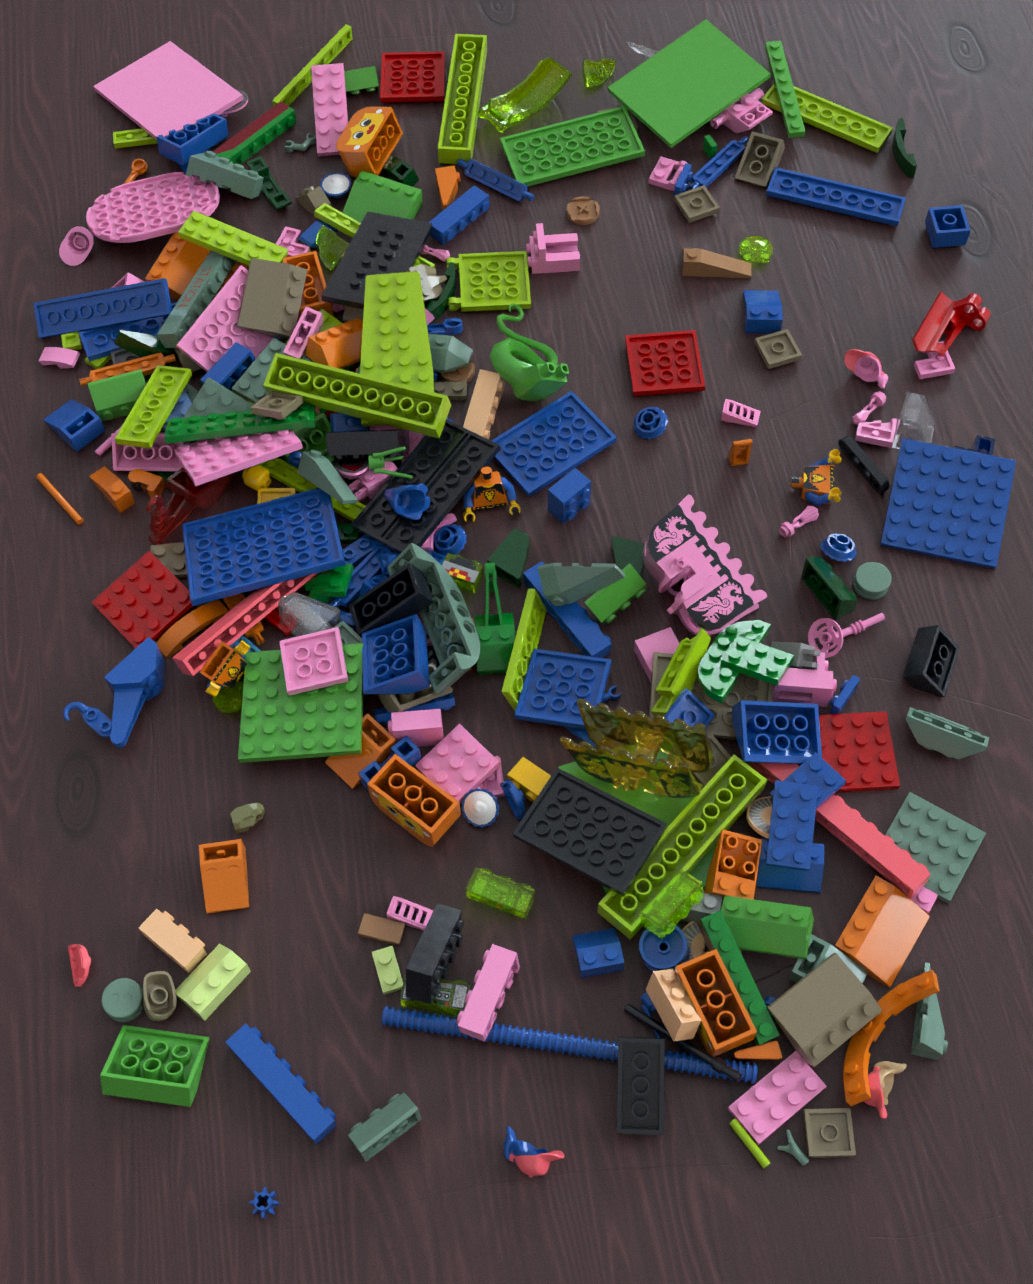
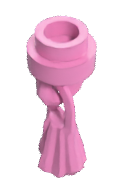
(439, 253)
(877, 399)
(808, 515)

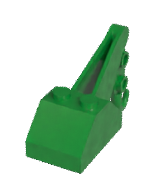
(494, 631)

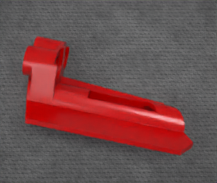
(949, 318)

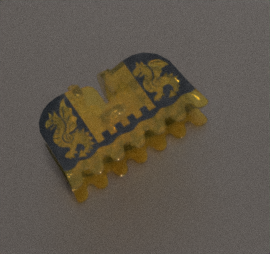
(630, 746)

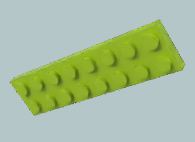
(835, 119)

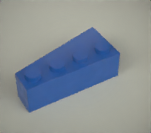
(193, 138)

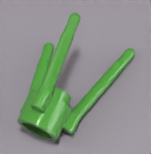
(378, 461)

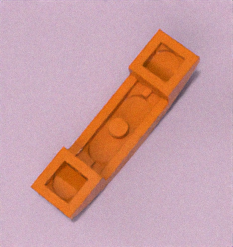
(189, 625)

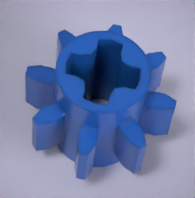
(257, 1203)

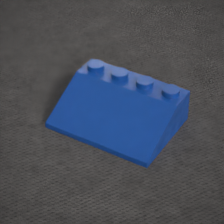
(395, 658)
(776, 731)

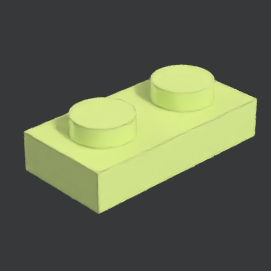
(387, 970)

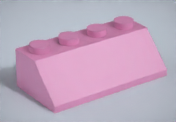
(157, 458)

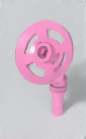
(837, 637)

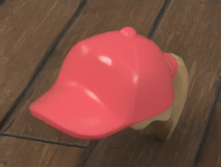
(881, 1083)

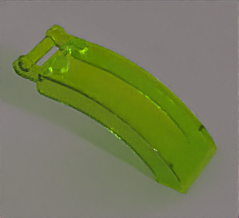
(527, 97)

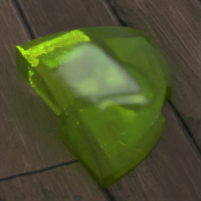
(597, 71)
(330, 247)

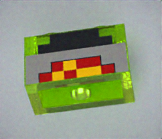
(464, 572)

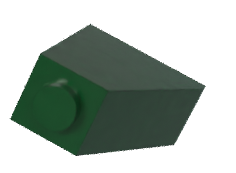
(627, 552)
(512, 557)

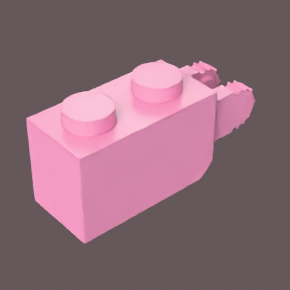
(371, 483)

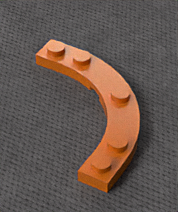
(857, 1055)

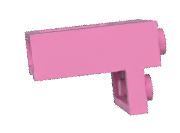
(552, 252)
(806, 685)

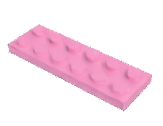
(329, 106)

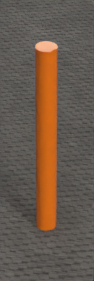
(59, 498)

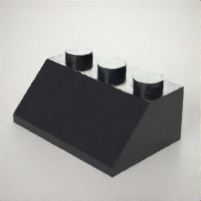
(931, 661)

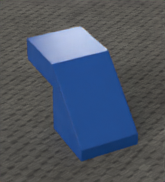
(310, 235)

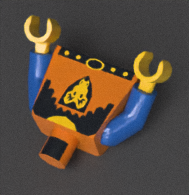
(818, 481)
(488, 492)
(225, 667)

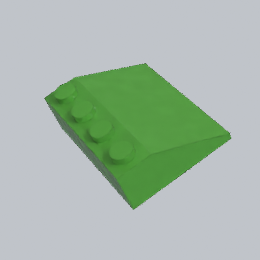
(382, 196)
(155, 1066)

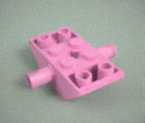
(743, 113)

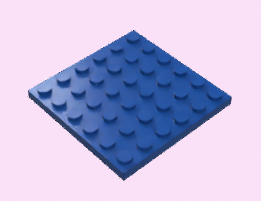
(948, 503)

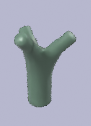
(794, 1150)

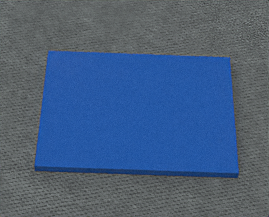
(261, 545)

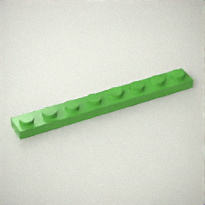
(784, 89)

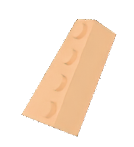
(484, 403)

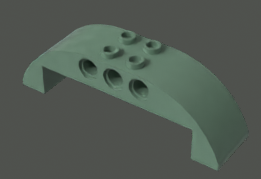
(445, 619)

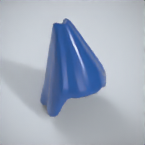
(408, 500)

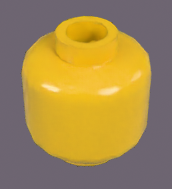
(256, 477)

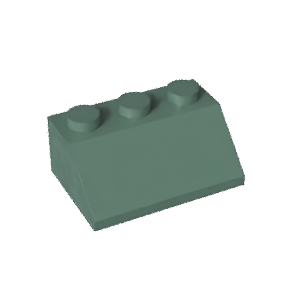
(384, 1126)

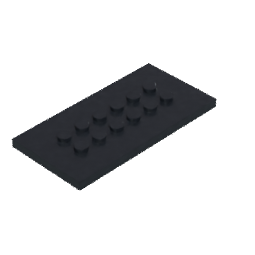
(379, 247)
(447, 470)

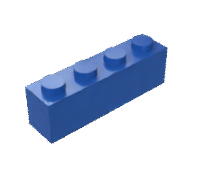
(459, 214)

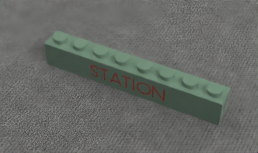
(195, 298)

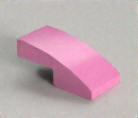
(60, 356)

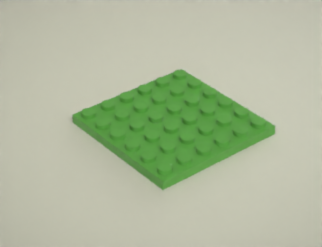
(301, 724)

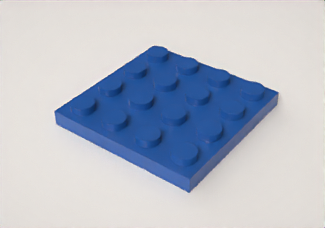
(556, 683)

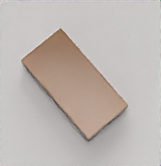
(381, 929)

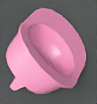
(76, 246)

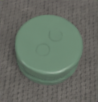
(872, 580)
(123, 1000)

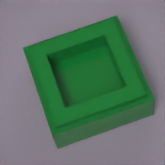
(709, 146)

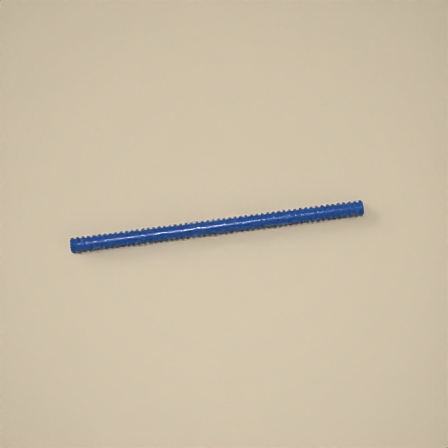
(555, 1042)

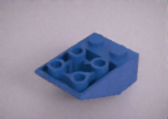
(75, 424)

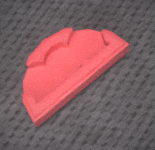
(80, 963)

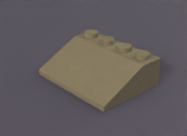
(272, 298)
(824, 1009)

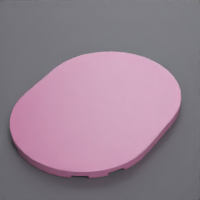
(150, 207)

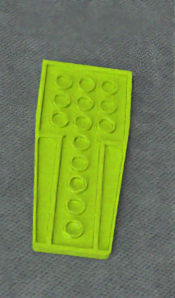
(396, 332)

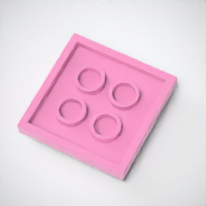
(313, 661)
(458, 763)

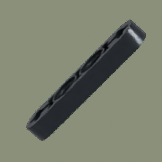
(863, 464)

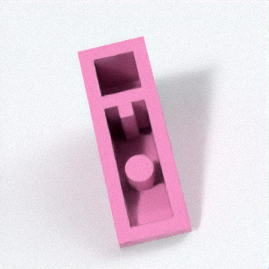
(308, 325)

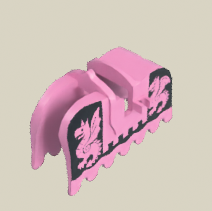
(713, 588)

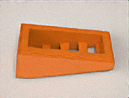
(740, 452)
(764, 1051)

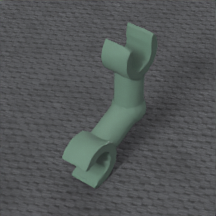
(291, 146)

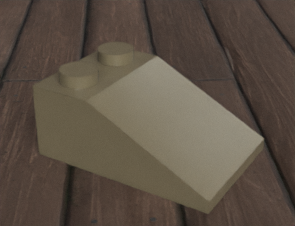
(760, 159)

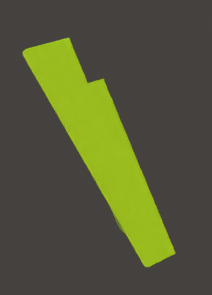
(681, 671)

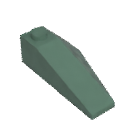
(323, 474)
(570, 583)
(928, 1027)

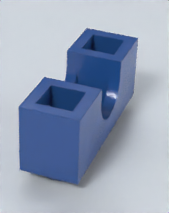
(404, 749)

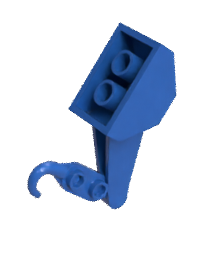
(132, 683)

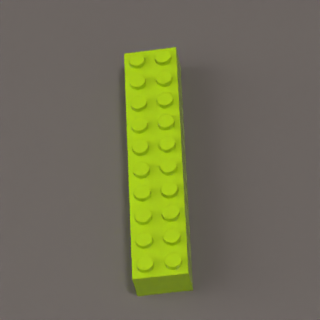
(462, 98)
(359, 395)
(686, 841)

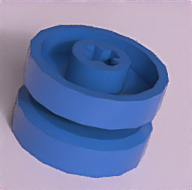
(652, 949)

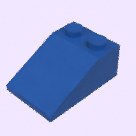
(762, 311)

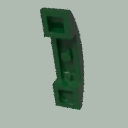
(905, 161)
(270, 188)
(438, 307)

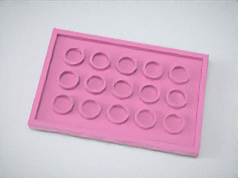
(217, 326)
(222, 456)

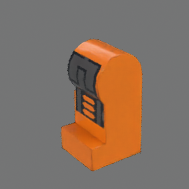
(147, 482)

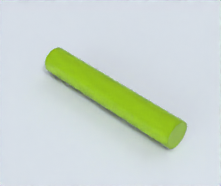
(750, 1144)

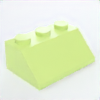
(212, 981)

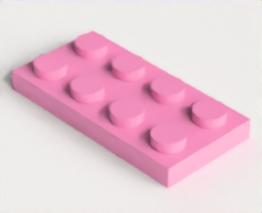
(777, 1097)

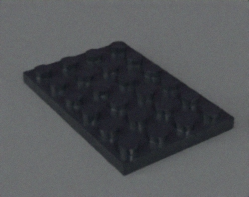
(590, 831)

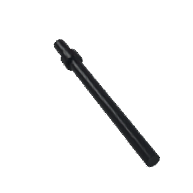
(717, 1064)

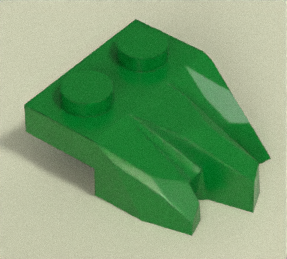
(330, 583)

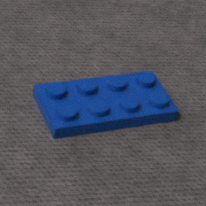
(792, 825)

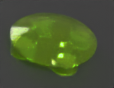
(755, 249)
(229, 699)

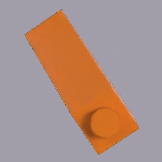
(447, 184)
(113, 489)

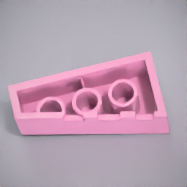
(488, 992)

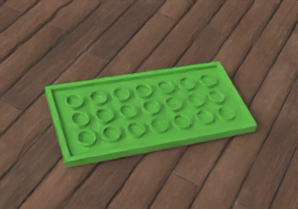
(572, 146)

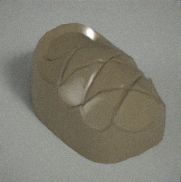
(158, 995)

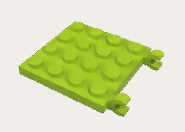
(491, 281)

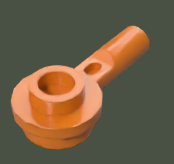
(138, 167)

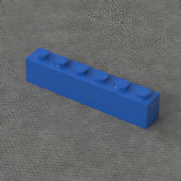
(572, 620)
(281, 1083)

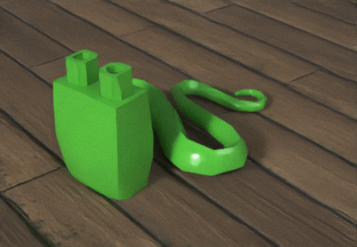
(533, 377)

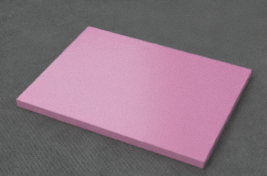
(167, 91)

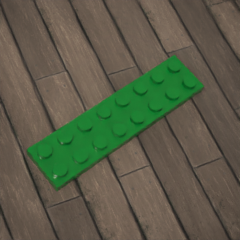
(236, 424)

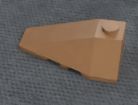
(711, 264)

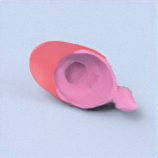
(866, 366)

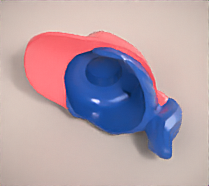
(527, 1157)

